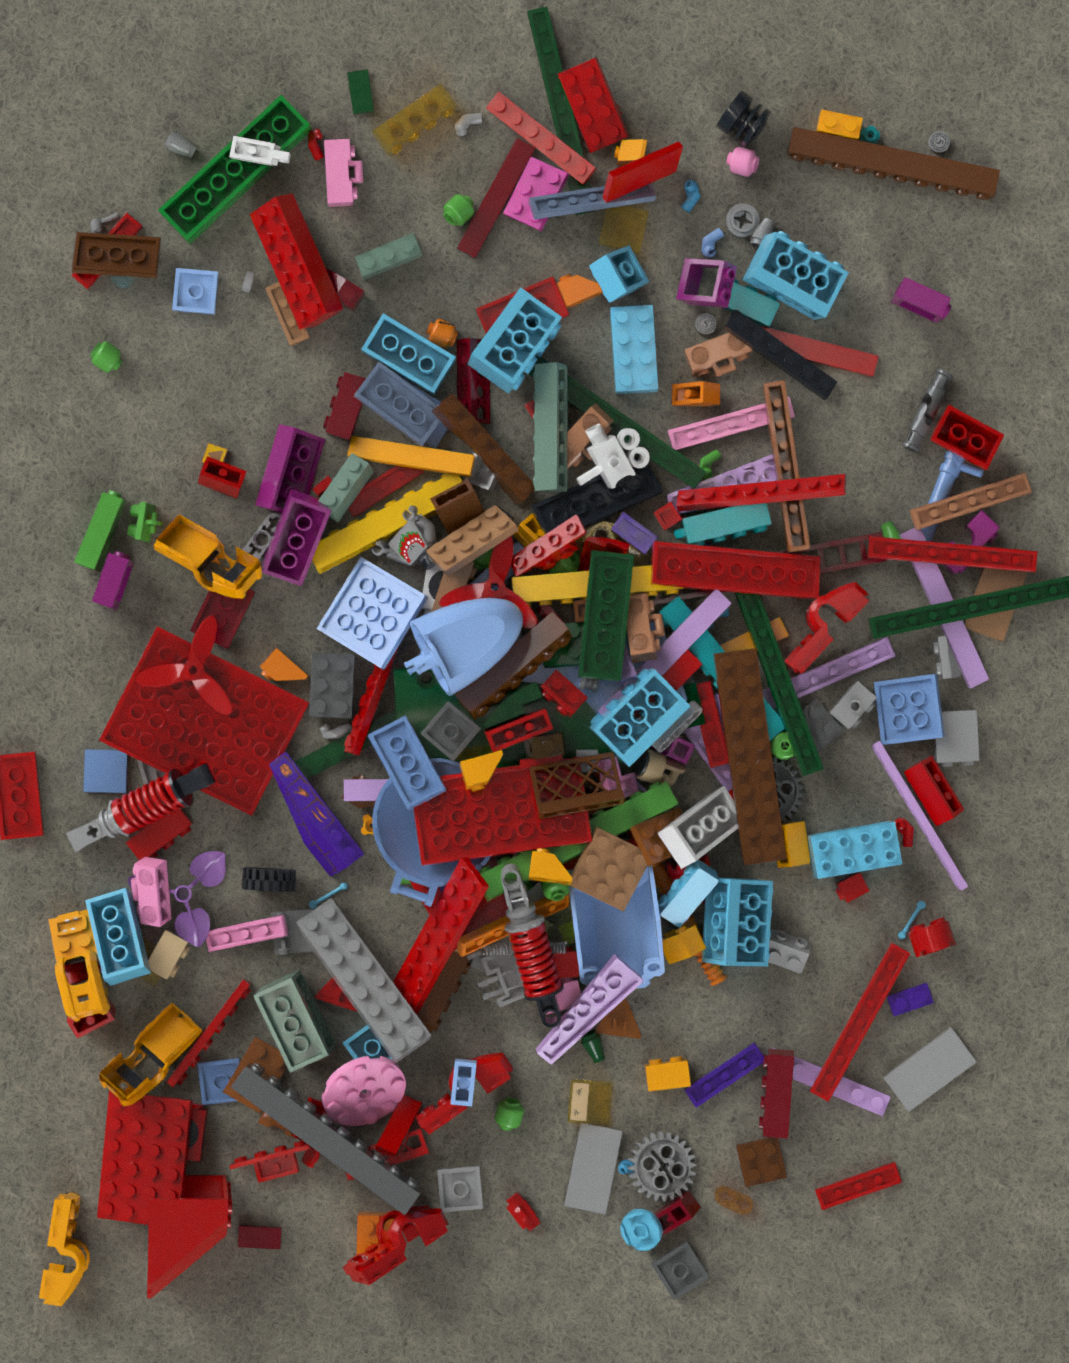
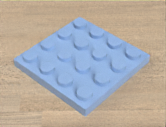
(372, 613)

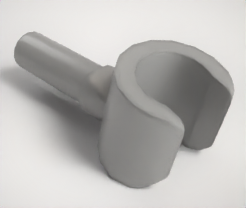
(96, 224)

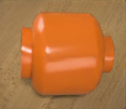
(442, 333)

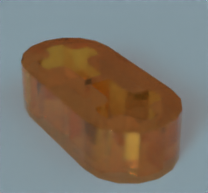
(736, 1195)

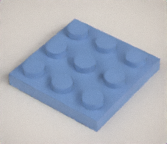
(909, 709)

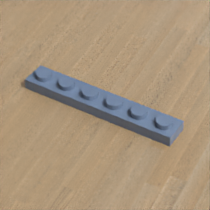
(584, 201)

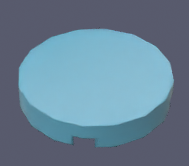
(641, 1229)

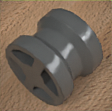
(591, 684)

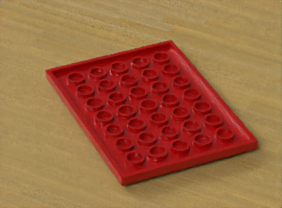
(180, 731)

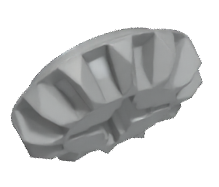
(737, 212)

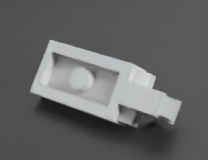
(257, 151)

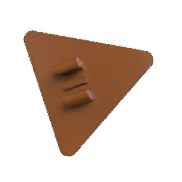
(619, 1022)

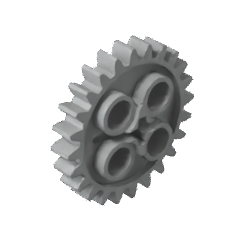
(676, 1155)

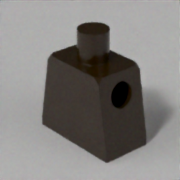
(545, 745)

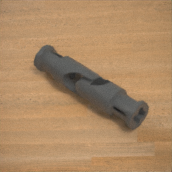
(920, 425)

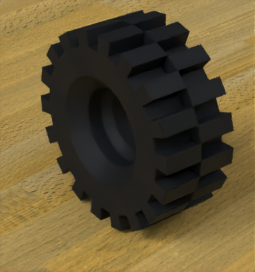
(269, 879)

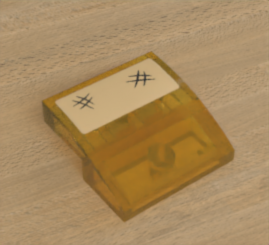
(590, 1101)

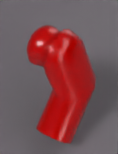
(313, 145)

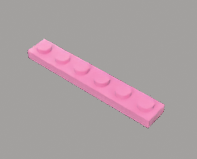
(720, 426)

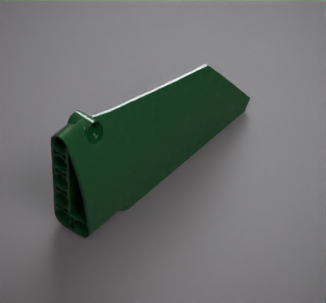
(424, 699)

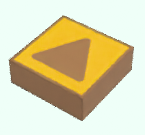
(215, 451)

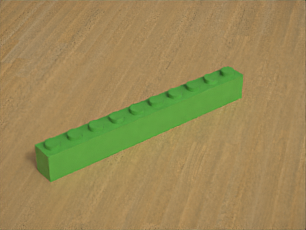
(615, 821)

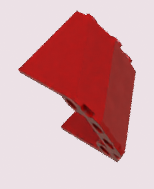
(186, 1227)

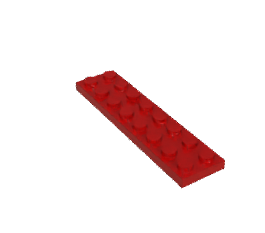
(735, 570)
(440, 933)

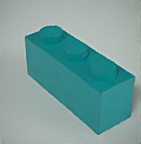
(753, 305)

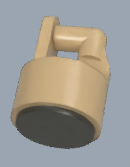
(651, 766)

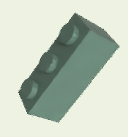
(388, 256)
(346, 486)

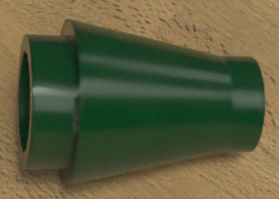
(592, 1043)

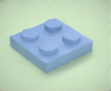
(195, 291)

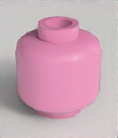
(743, 161)

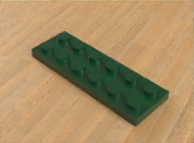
(606, 616)

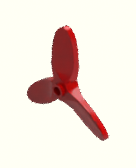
(498, 570)
(173, 673)

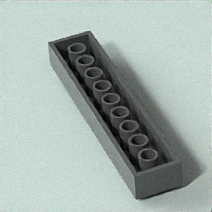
(327, 1137)

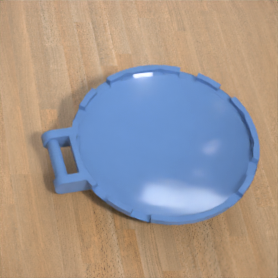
(398, 842)

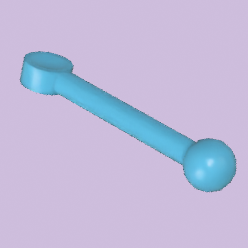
(313, 904)
(920, 905)

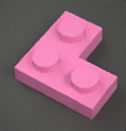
(627, 781)

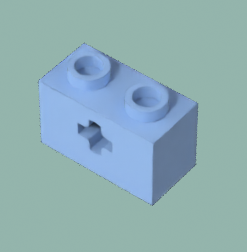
(463, 1082)

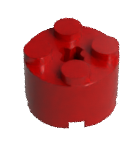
(931, 938)

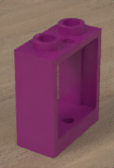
(691, 279)
(922, 300)
(113, 580)

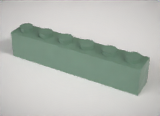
(550, 427)

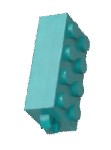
(724, 523)

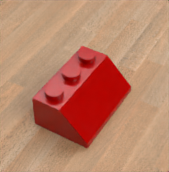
(966, 437)

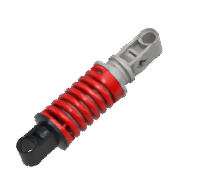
(143, 806)
(531, 948)

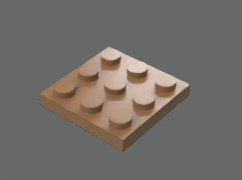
(609, 869)

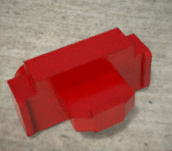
(522, 1212)

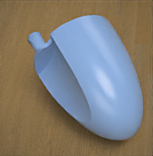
(464, 640)

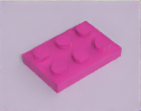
(536, 180)

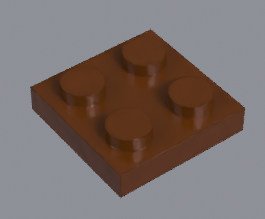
(761, 1161)

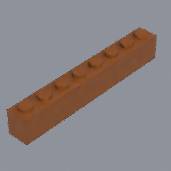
(785, 463)

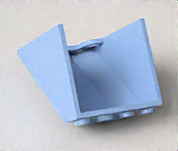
(609, 931)

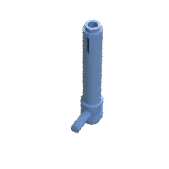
(948, 473)

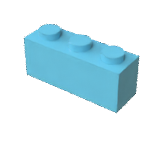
(687, 892)

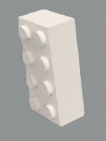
(700, 827)

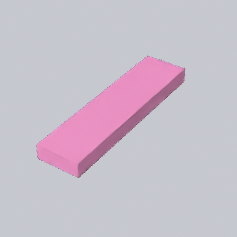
(247, 933)

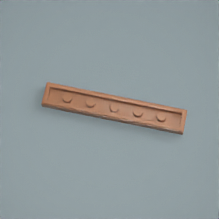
(970, 501)

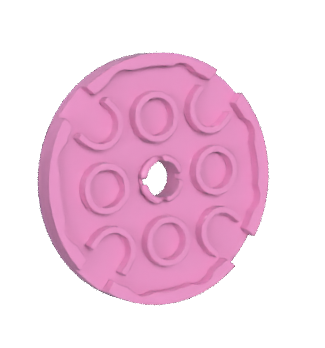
(384, 1088)

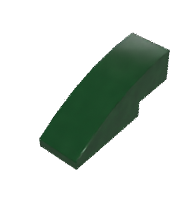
(513, 705)

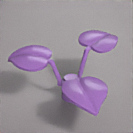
(195, 924)

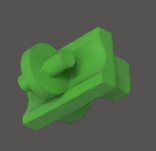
(146, 521)

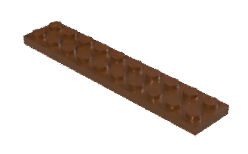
(749, 756)

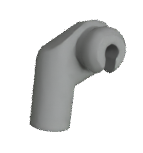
(466, 120)
(328, 733)

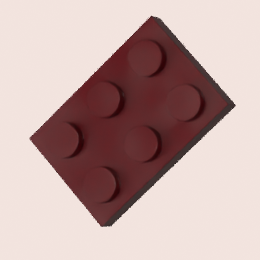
(227, 612)

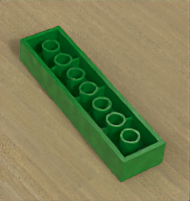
(227, 179)

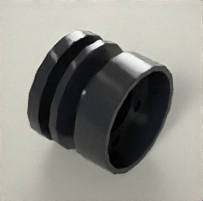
(743, 119)

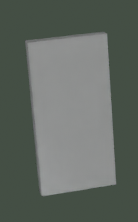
(929, 1069)
(593, 1168)

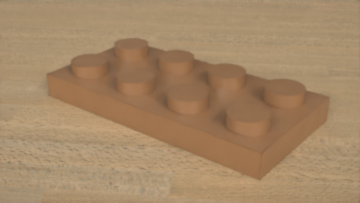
(471, 540)

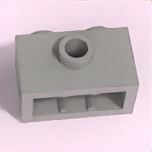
(853, 705)

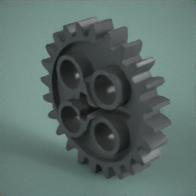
(785, 777)

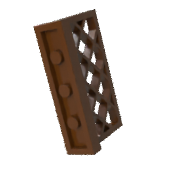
(577, 803)

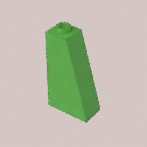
(100, 531)

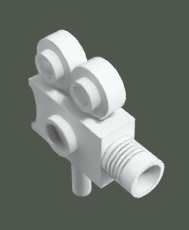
(610, 457)

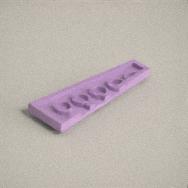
(753, 472)
(602, 995)

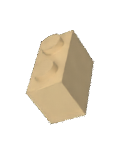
(167, 955)

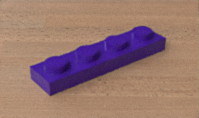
(724, 1075)

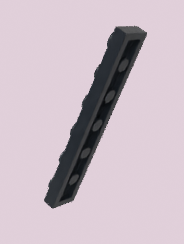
(780, 354)

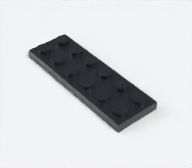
(596, 501)

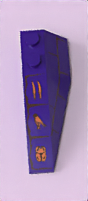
(314, 819)

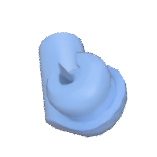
(708, 242)

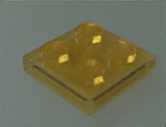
(623, 227)

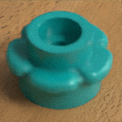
(870, 130)

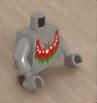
(411, 541)

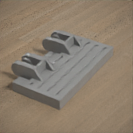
(506, 974)

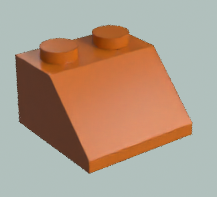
(367, 1229)

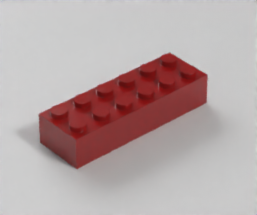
(296, 261)

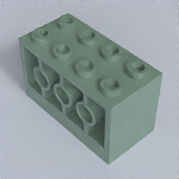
(295, 1020)

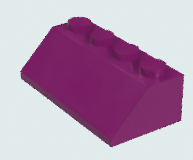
(289, 467)
(295, 538)

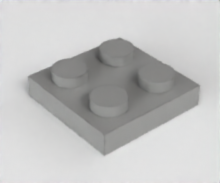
(460, 1188)

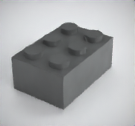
(332, 685)

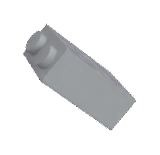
(960, 739)

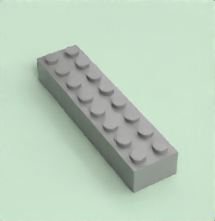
(363, 980)

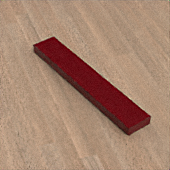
(496, 198)

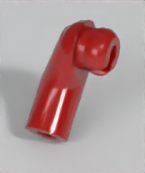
(906, 830)

